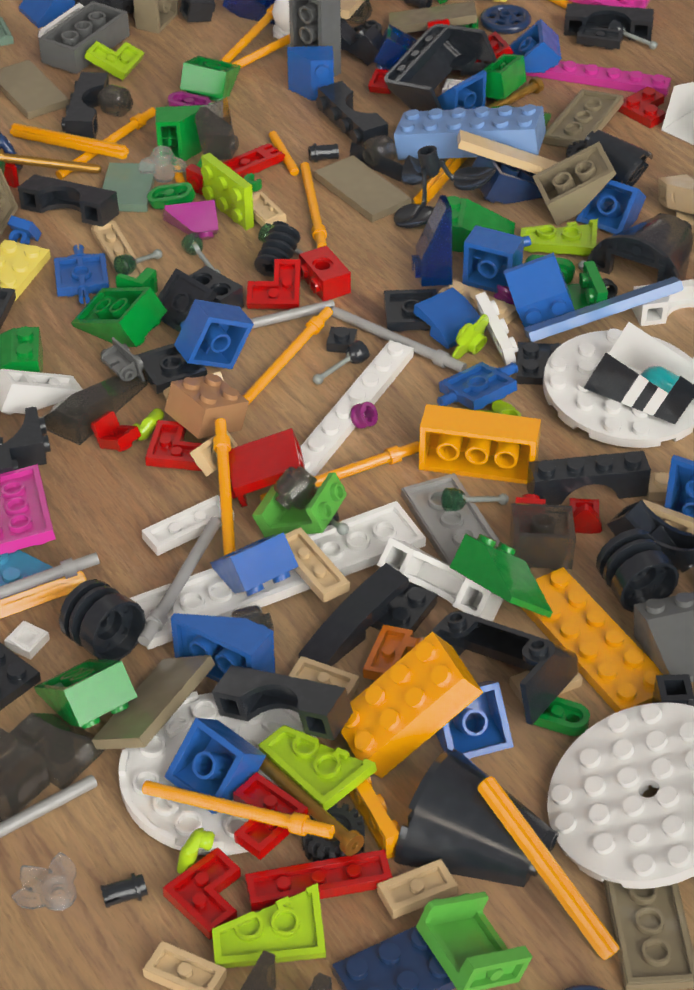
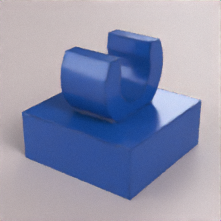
(24, 229)

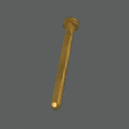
(535, 85)
(49, 163)
(349, 841)

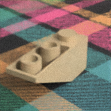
(677, 193)

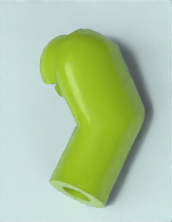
(149, 423)
(189, 851)

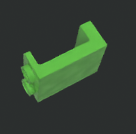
(314, 518)
(469, 944)

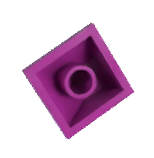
(193, 218)

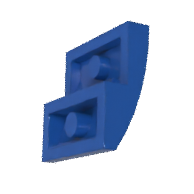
(446, 315)

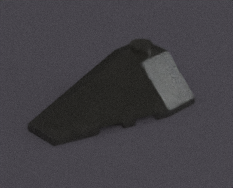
(217, 130)
(75, 413)

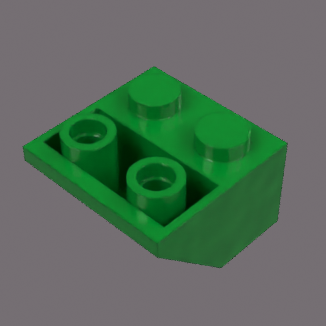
(505, 76)
(178, 130)

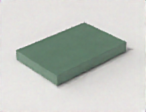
(130, 186)

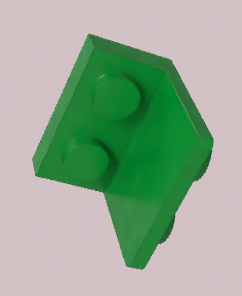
(590, 287)

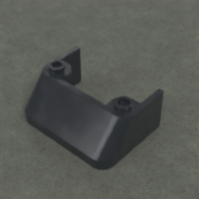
(432, 59)
(548, 663)

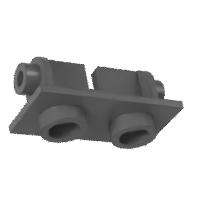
(122, 361)

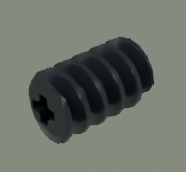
(279, 244)

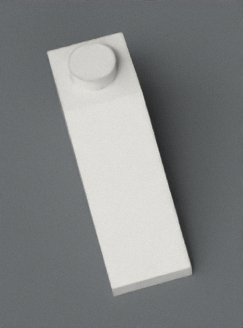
(33, 389)

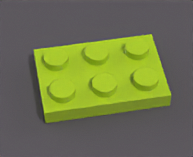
(229, 190)

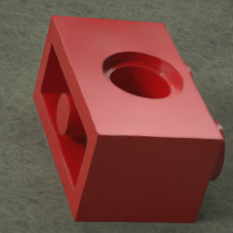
(325, 273)

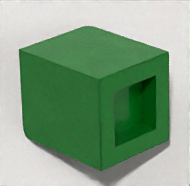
(147, 278)

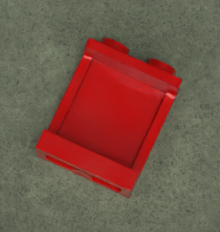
(262, 463)

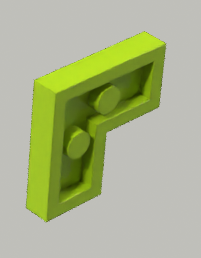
(117, 63)

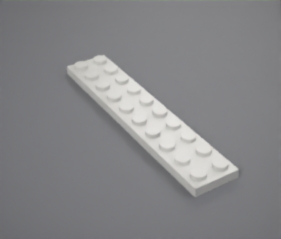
(358, 549)

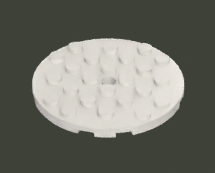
(602, 417)
(600, 803)
(174, 821)

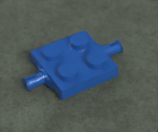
(81, 274)
(478, 386)

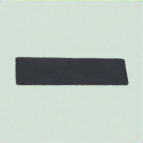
(386, 166)

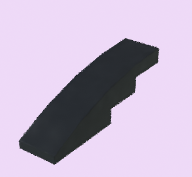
(352, 618)

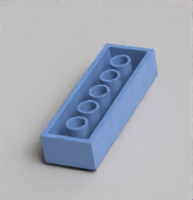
(508, 125)

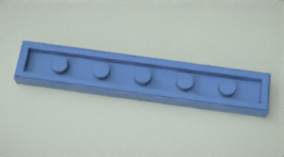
(603, 309)

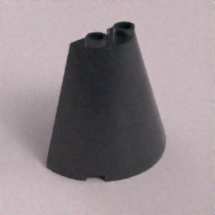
(658, 242)
(460, 828)

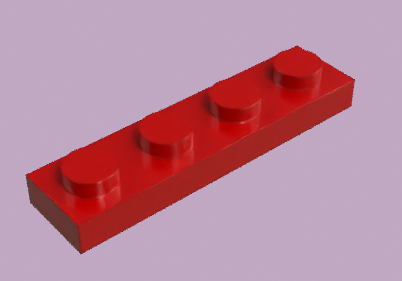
(334, 878)

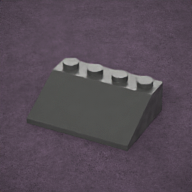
(667, 632)

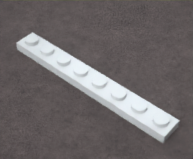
(368, 387)

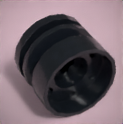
(636, 568)
(102, 620)

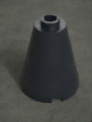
(626, 158)

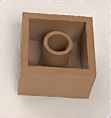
(201, 401)

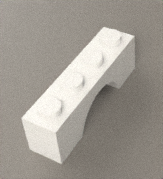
(658, 310)
(439, 578)

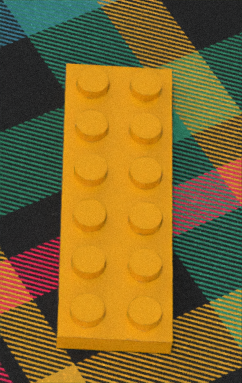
(604, 651)

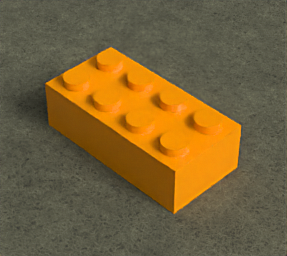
(478, 443)
(409, 704)

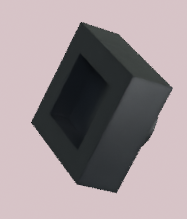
(340, 339)

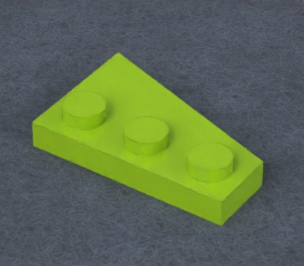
(571, 239)
(315, 767)
(287, 929)

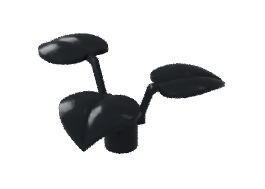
(426, 167)

